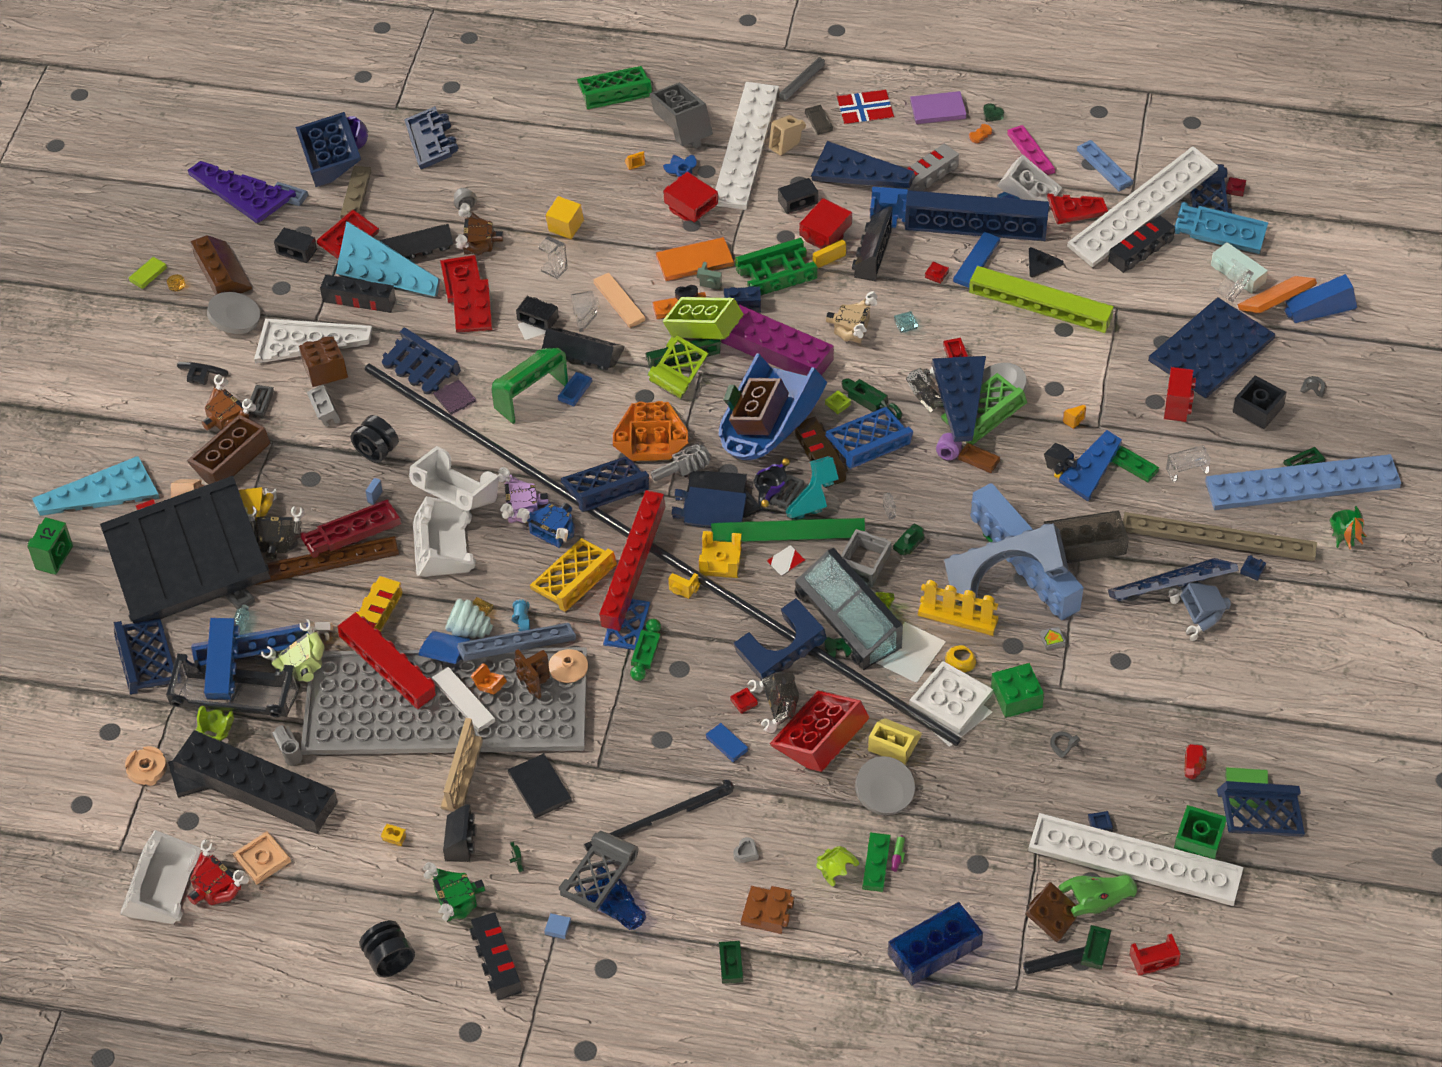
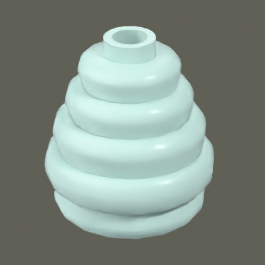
(468, 621)

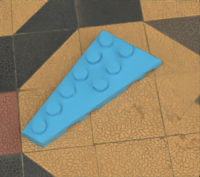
(375, 262)
(104, 488)

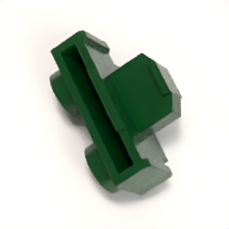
(909, 540)

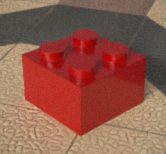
(1179, 394)

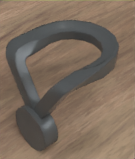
(1313, 384)
(1073, 741)

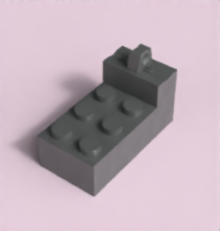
(682, 112)

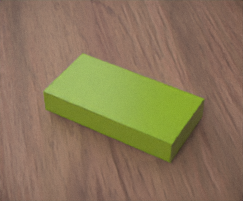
(147, 272)

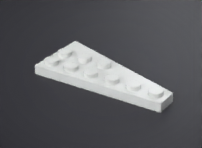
(282, 337)

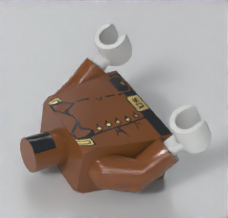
(224, 407)

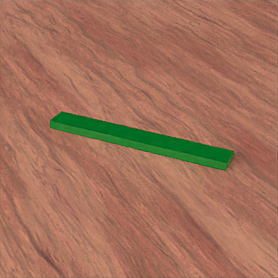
(788, 529)

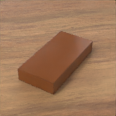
(979, 458)

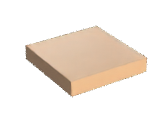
(261, 857)

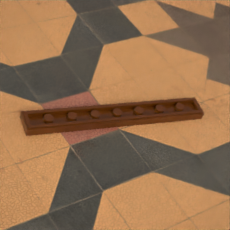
(329, 560)

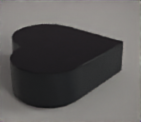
(688, 291)

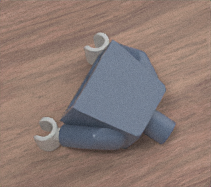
(1203, 605)

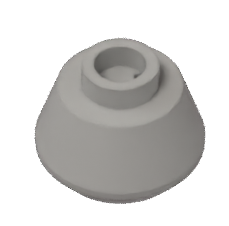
(464, 195)

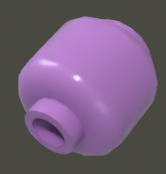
(947, 448)

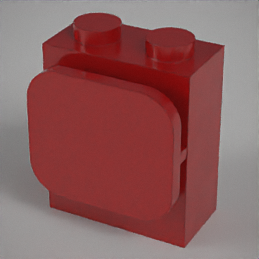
(690, 197)
(825, 224)

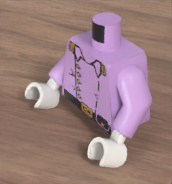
(519, 495)

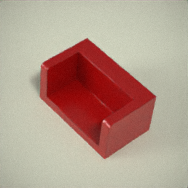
(1155, 957)

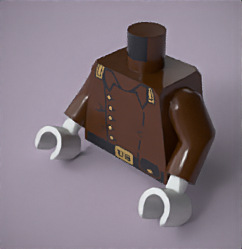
(477, 234)

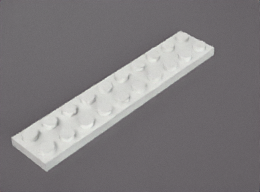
(746, 145)
(1142, 206)
(1136, 858)

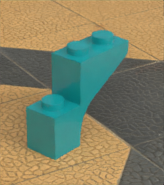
(812, 497)

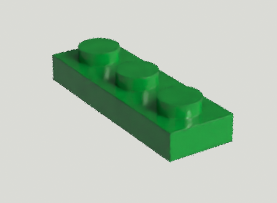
(876, 862)

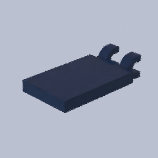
(709, 506)

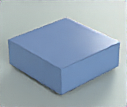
(374, 491)
(557, 926)

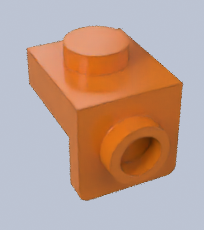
(488, 681)

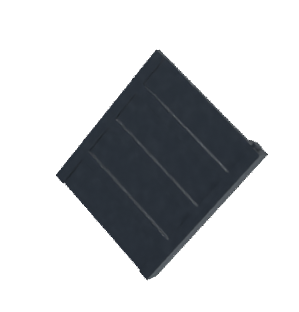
(184, 551)

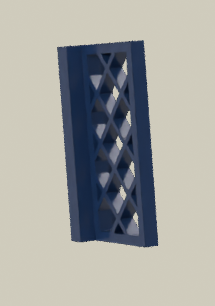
(607, 490)
(127, 654)
(1267, 792)

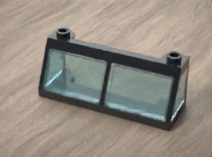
(850, 608)

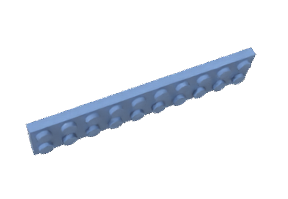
(1302, 482)

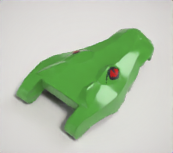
(1098, 893)

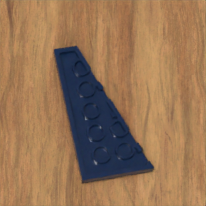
(851, 167)
(960, 388)

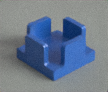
(885, 197)

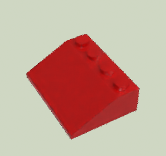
(821, 729)

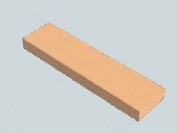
(619, 300)

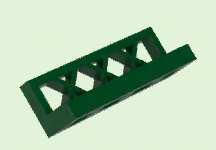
(711, 346)

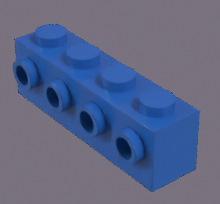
(220, 659)

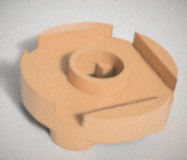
(146, 775)

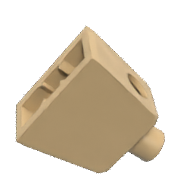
(785, 134)

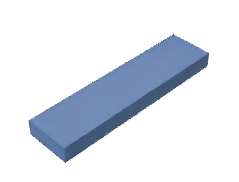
(1105, 165)

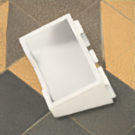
(436, 477)

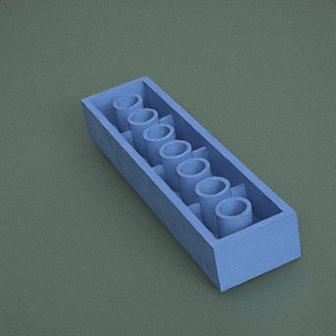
(1000, 520)

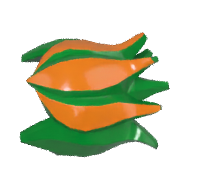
(1348, 526)

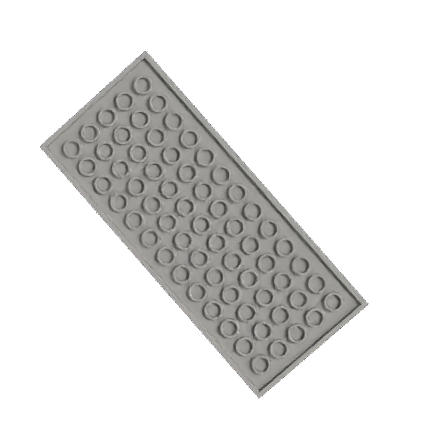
(361, 713)

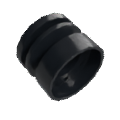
(386, 948)

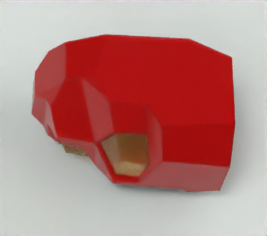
(1195, 760)

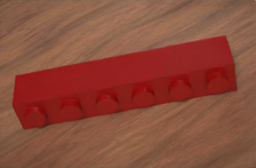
(387, 660)

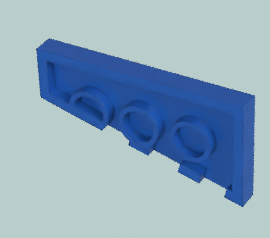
(1091, 465)

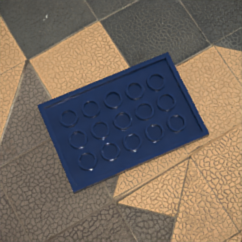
(1213, 346)

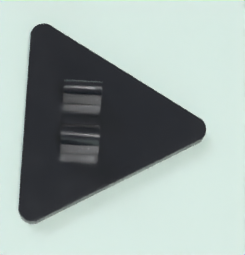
(1041, 262)

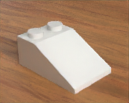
(1028, 181)

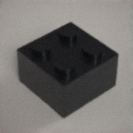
(1259, 402)

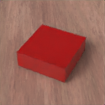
(744, 700)

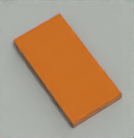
(687, 259)
(1277, 294)

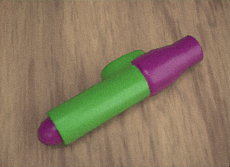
(898, 855)

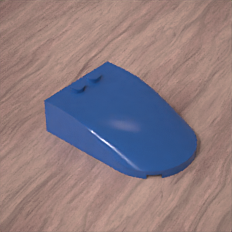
(802, 398)

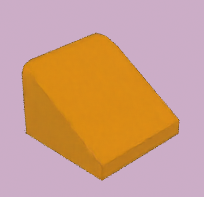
(635, 160)
(1074, 416)

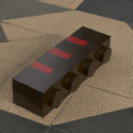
(816, 446)

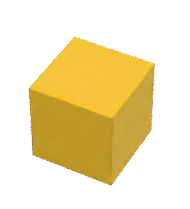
(564, 217)

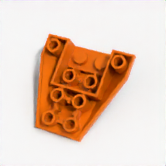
(650, 432)

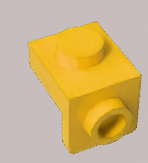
(682, 586)

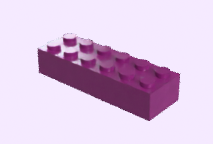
(779, 344)

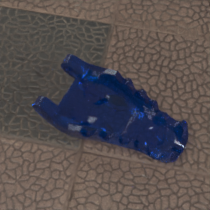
(618, 903)

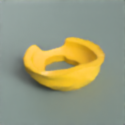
(964, 666)

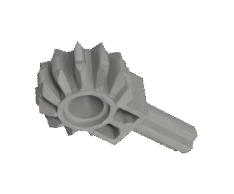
(686, 461)

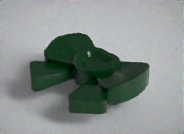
(832, 645)
(516, 854)

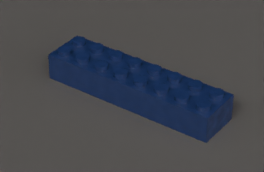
(976, 215)

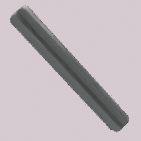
(802, 78)

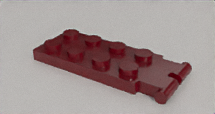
(351, 528)

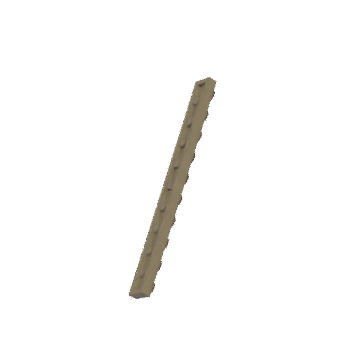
(1220, 536)

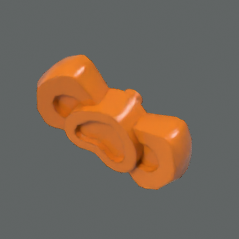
(980, 133)

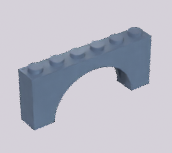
(1041, 544)

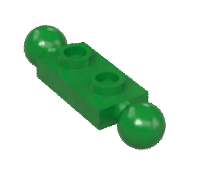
(645, 649)

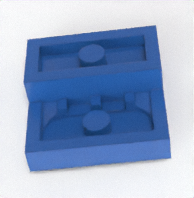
(442, 647)

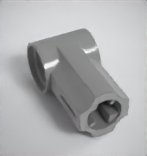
(288, 745)

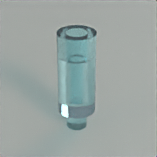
(241, 617)

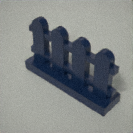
(421, 347)

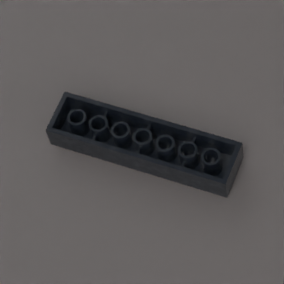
(255, 781)

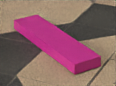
(1030, 149)

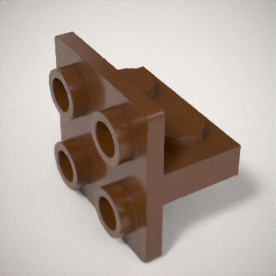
(532, 671)

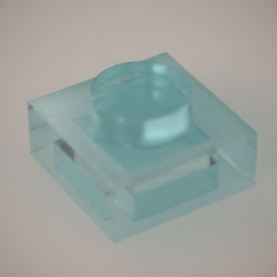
(905, 322)

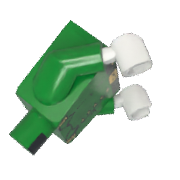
(453, 892)

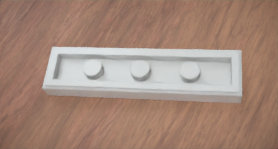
(463, 699)

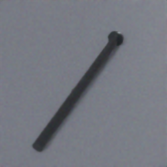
(690, 804)

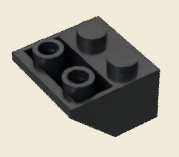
(459, 835)

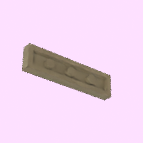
(356, 190)

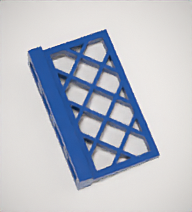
(877, 446)

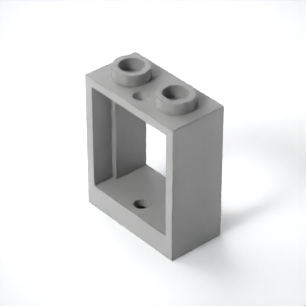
(878, 545)

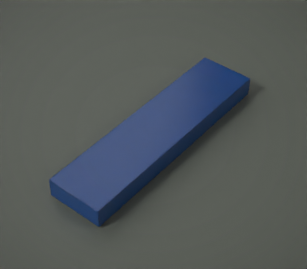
(977, 257)

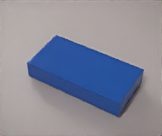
(575, 389)
(726, 742)

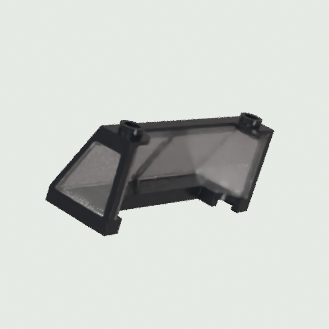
(254, 690)

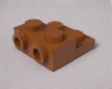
(768, 909)

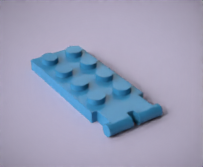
(1221, 227)

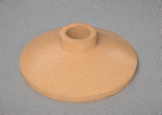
(571, 671)

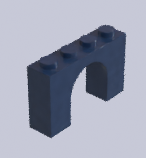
(766, 662)

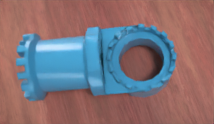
(520, 614)

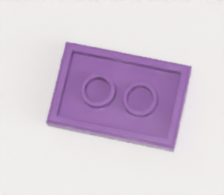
(938, 107)

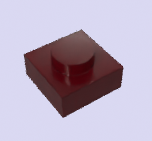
(1236, 186)

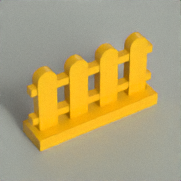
(960, 616)

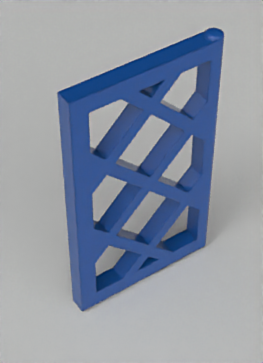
(621, 643)

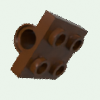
(1052, 911)

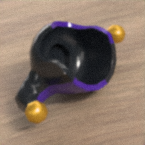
(770, 481)

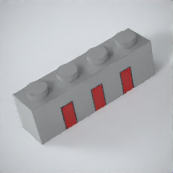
(933, 167)

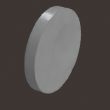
(233, 312)
(1010, 372)
(884, 785)

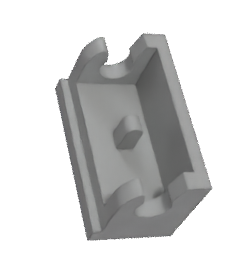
(323, 405)

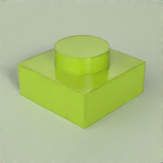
(837, 402)

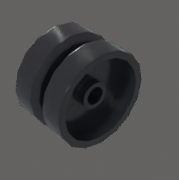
(374, 439)

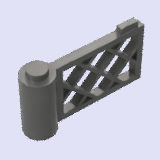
(609, 848)

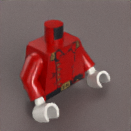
(213, 879)

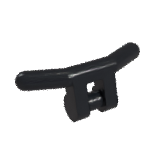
(204, 369)

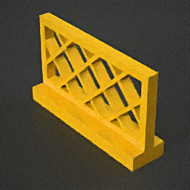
(583, 580)

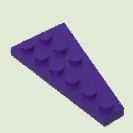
(243, 192)

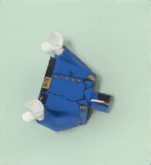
(550, 523)

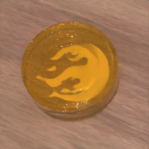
(175, 283)

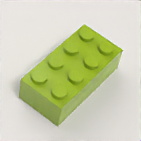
(703, 317)

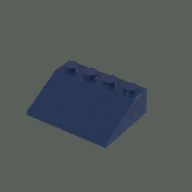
(328, 147)

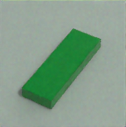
(1135, 464)

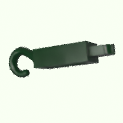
(872, 399)

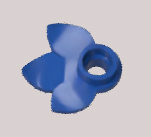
(680, 166)

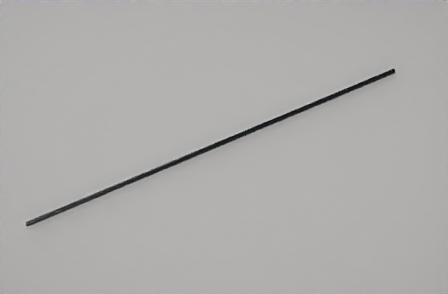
(667, 557)

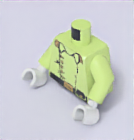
(303, 654)

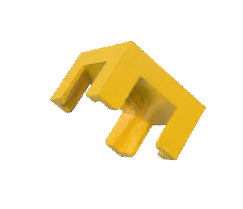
(720, 558)

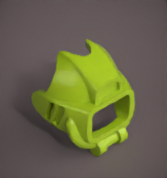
(215, 722)
(834, 863)

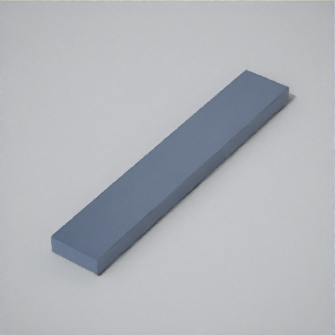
(519, 640)

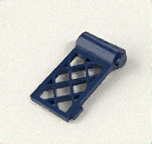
(1216, 178)

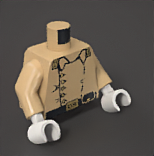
(852, 319)

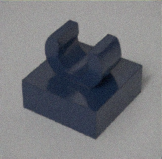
(1253, 568)

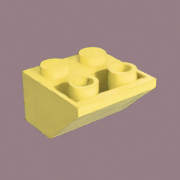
(893, 740)

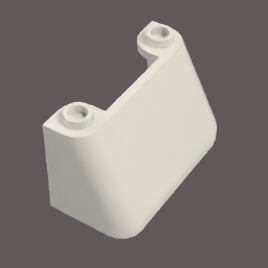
(441, 539)
(160, 879)

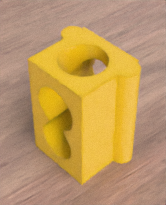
(388, 834)

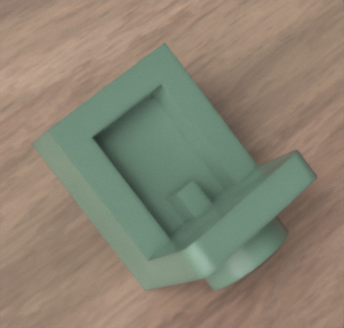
(709, 278)

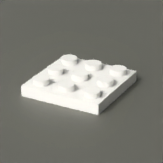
(951, 697)

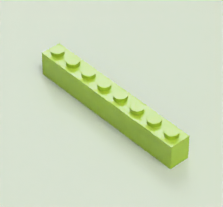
(1041, 299)

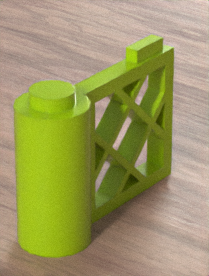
(668, 377)

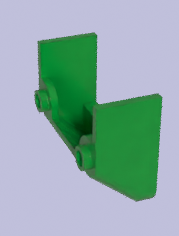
(524, 375)

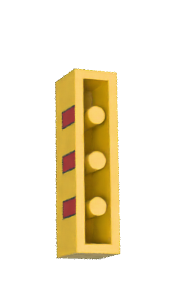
(380, 602)

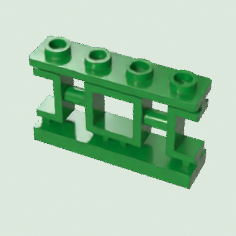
(776, 256)

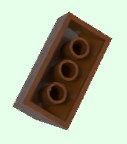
(219, 265)
(229, 450)

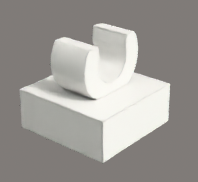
(324, 627)

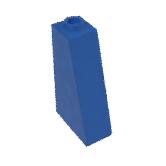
(1322, 300)

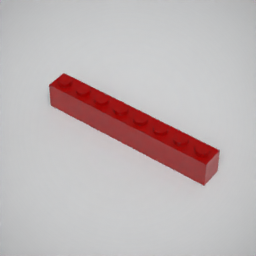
(632, 560)

